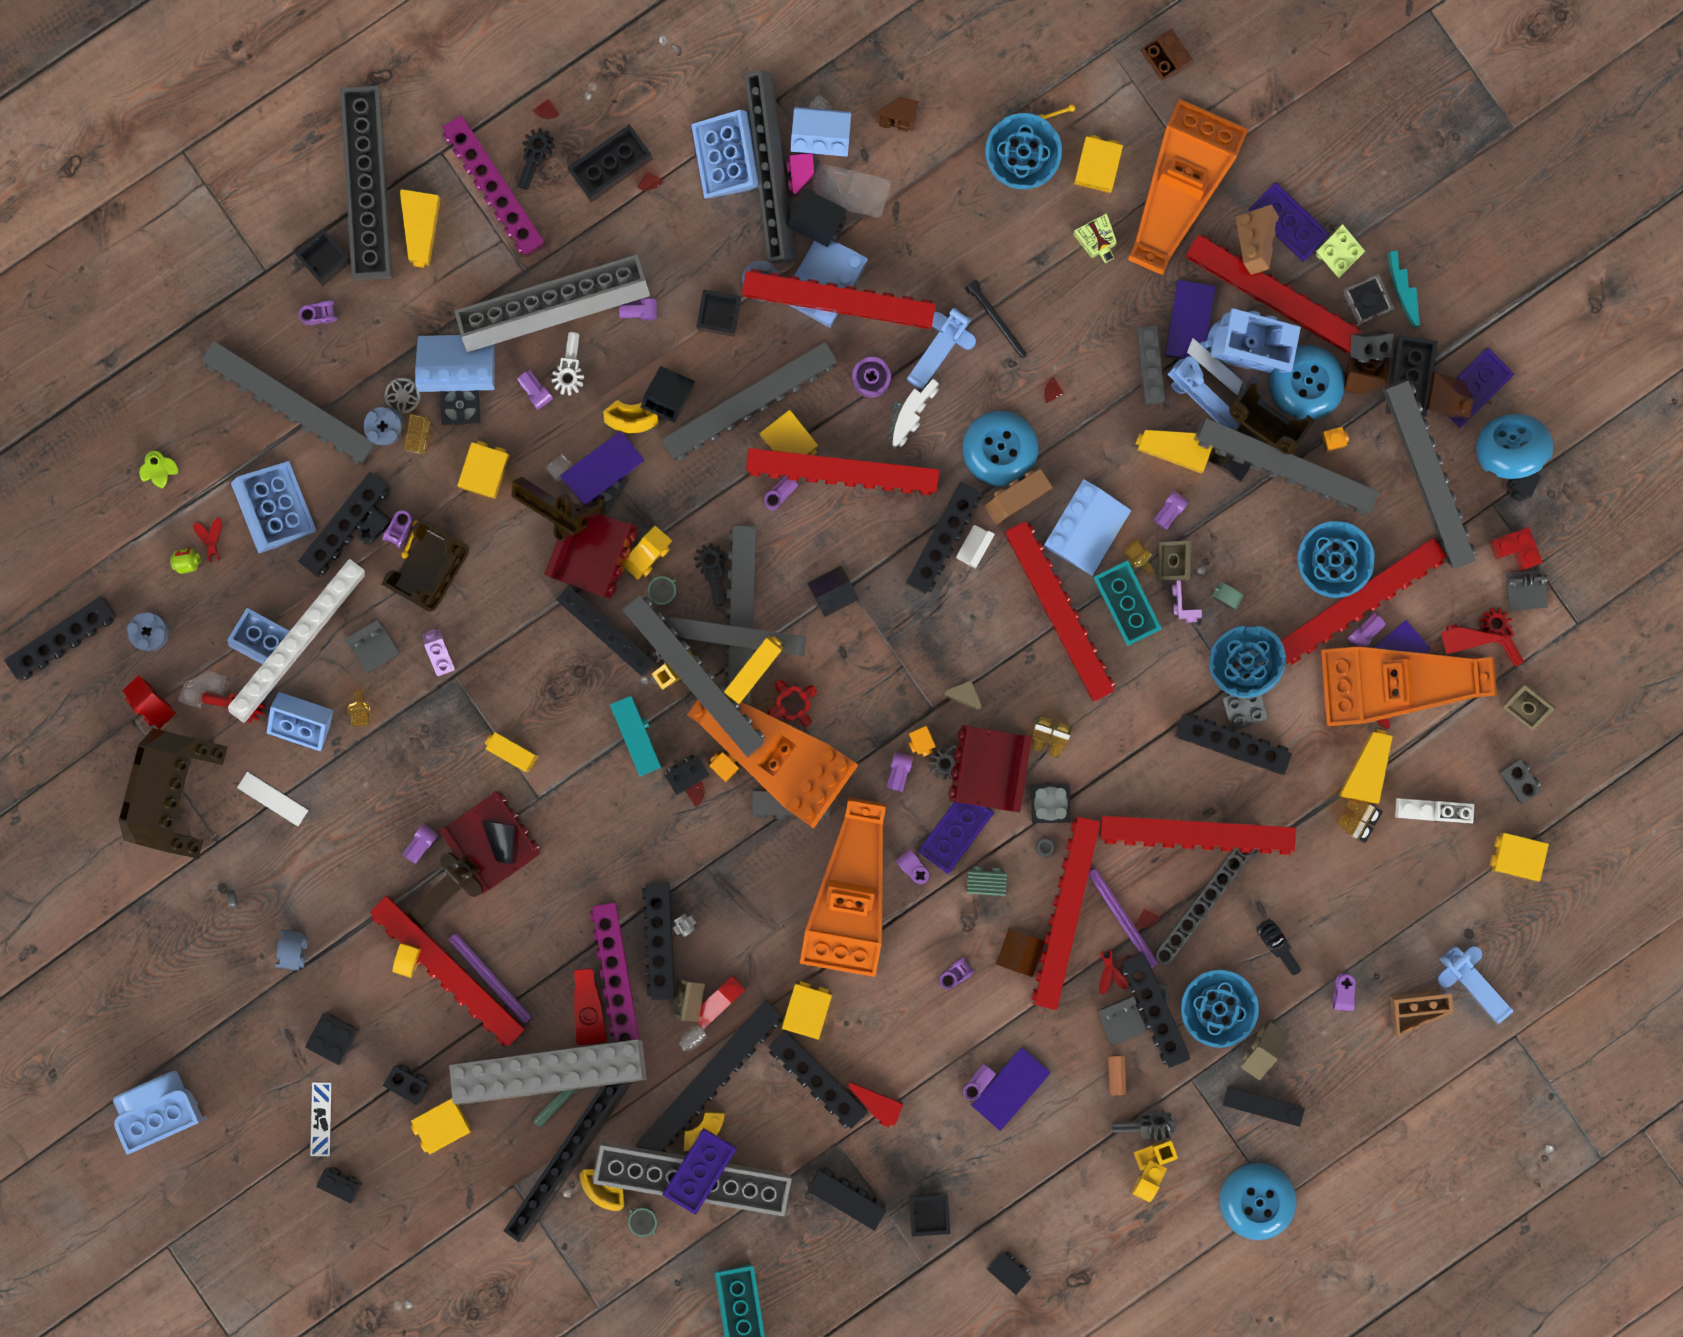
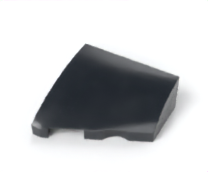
(501, 840)

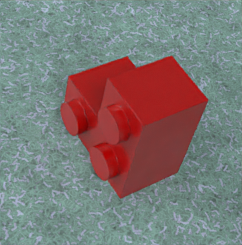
(1519, 543)
(148, 703)

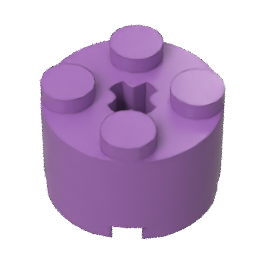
(875, 387)

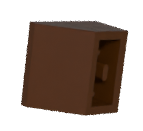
(1167, 55)
(899, 114)

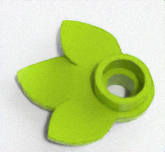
(157, 472)

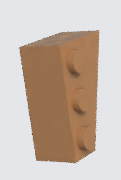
(1256, 237)
(1018, 495)
(1418, 1009)

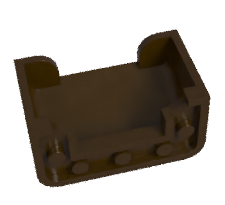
(1267, 421)
(428, 567)

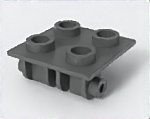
(1527, 590)
(1244, 711)

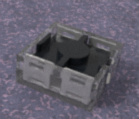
(1367, 300)

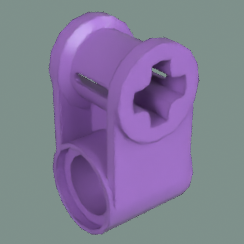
(319, 313)
(398, 530)
(911, 864)
(957, 973)
(1344, 995)

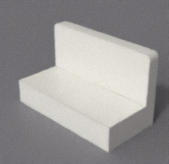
(975, 546)

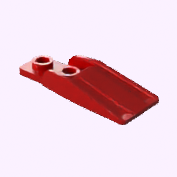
(588, 1009)

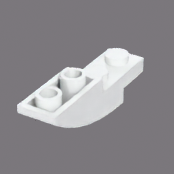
(907, 419)
(1434, 810)

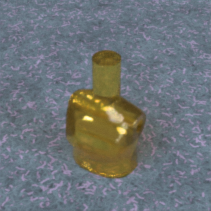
(1138, 556)
(358, 711)

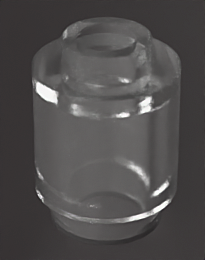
(692, 1038)

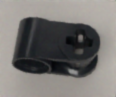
(376, 524)

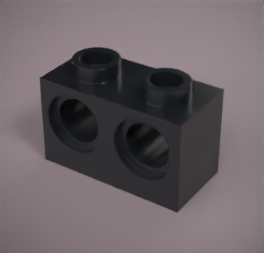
(404, 1089)

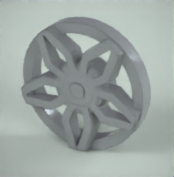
(402, 395)

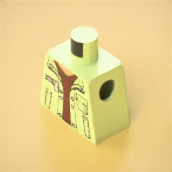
(1097, 238)

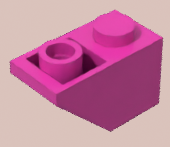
(801, 171)

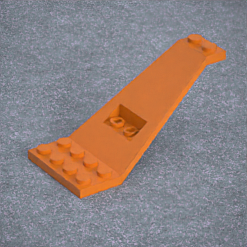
(1189, 168)
(1362, 682)
(804, 775)
(842, 932)

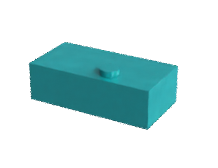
(1127, 603)
(636, 736)
(739, 1301)

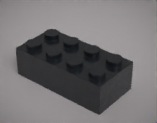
(610, 163)
(1414, 362)
(847, 1198)

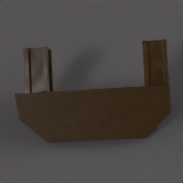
(157, 789)

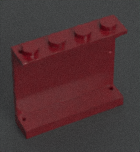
(593, 556)
(990, 768)
(468, 836)

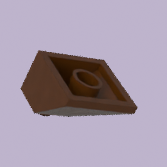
(1366, 376)
(1449, 397)

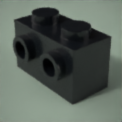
(1523, 487)
(687, 774)
(339, 1185)
(1009, 1272)

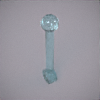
(896, 406)

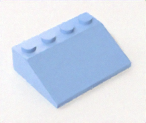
(726, 154)
(833, 265)
(447, 366)
(273, 506)
(1087, 527)

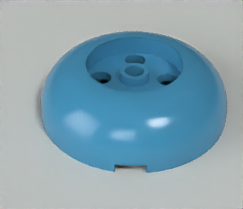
(1024, 129)
(1317, 403)
(1501, 448)
(978, 454)
(1352, 544)
(1237, 647)
(1241, 1014)
(1234, 1200)

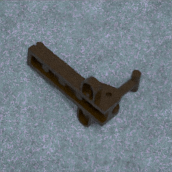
(565, 515)
(459, 875)

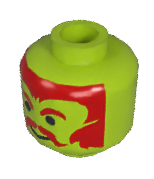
(185, 560)

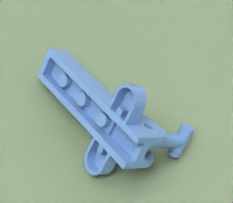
(950, 332)
(1189, 380)
(1461, 968)

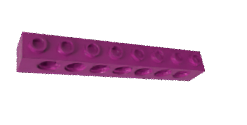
(459, 127)
(603, 953)

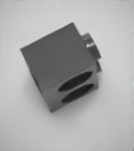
(1372, 345)
(1516, 784)

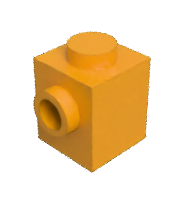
(1334, 439)
(921, 742)
(724, 765)

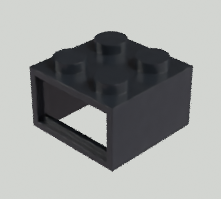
(323, 257)
(718, 313)
(332, 1038)
(929, 1214)

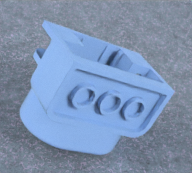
(1254, 341)
(154, 1111)

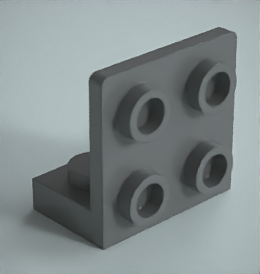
(372, 646)
(1121, 1020)

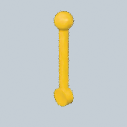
(1071, 108)
(404, 554)

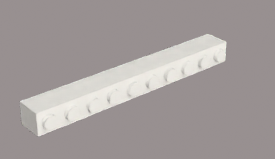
(296, 641)

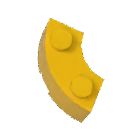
(629, 418)
(647, 552)
(712, 1122)
(604, 1196)

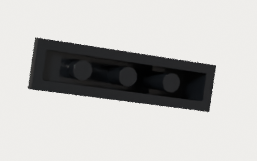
(1264, 1106)

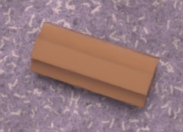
(1117, 1075)

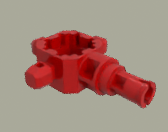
(780, 713)

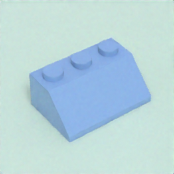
(820, 131)
(256, 636)
(299, 721)

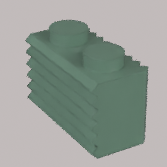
(986, 882)

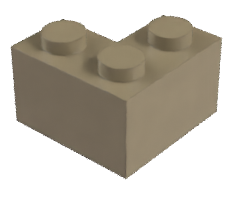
(1264, 1050)

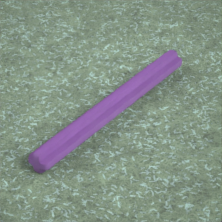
(1121, 915)
(490, 978)

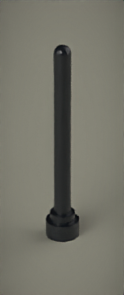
(975, 290)

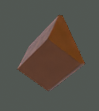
(1020, 952)

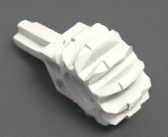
(569, 366)

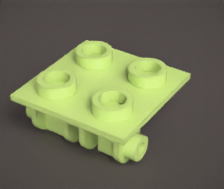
(1340, 251)

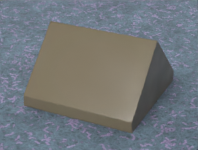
(1174, 561)
(965, 695)
(1528, 706)
(688, 1000)

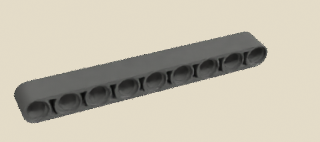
(733, 635)
(1206, 903)

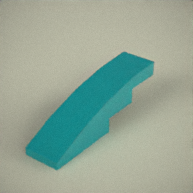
(1406, 296)

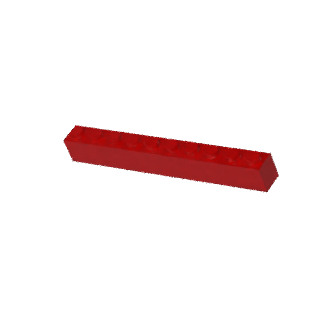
(1272, 293)
(838, 300)
(841, 470)
(1368, 597)
(1059, 611)
(1200, 834)
(1066, 914)
(448, 971)

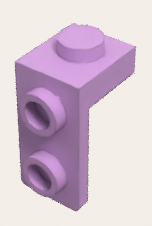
(1189, 615)
(438, 652)

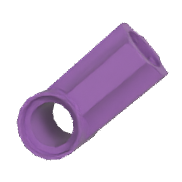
(644, 309)
(537, 393)
(781, 492)
(1173, 506)
(1363, 635)
(900, 768)
(423, 839)
(979, 1081)

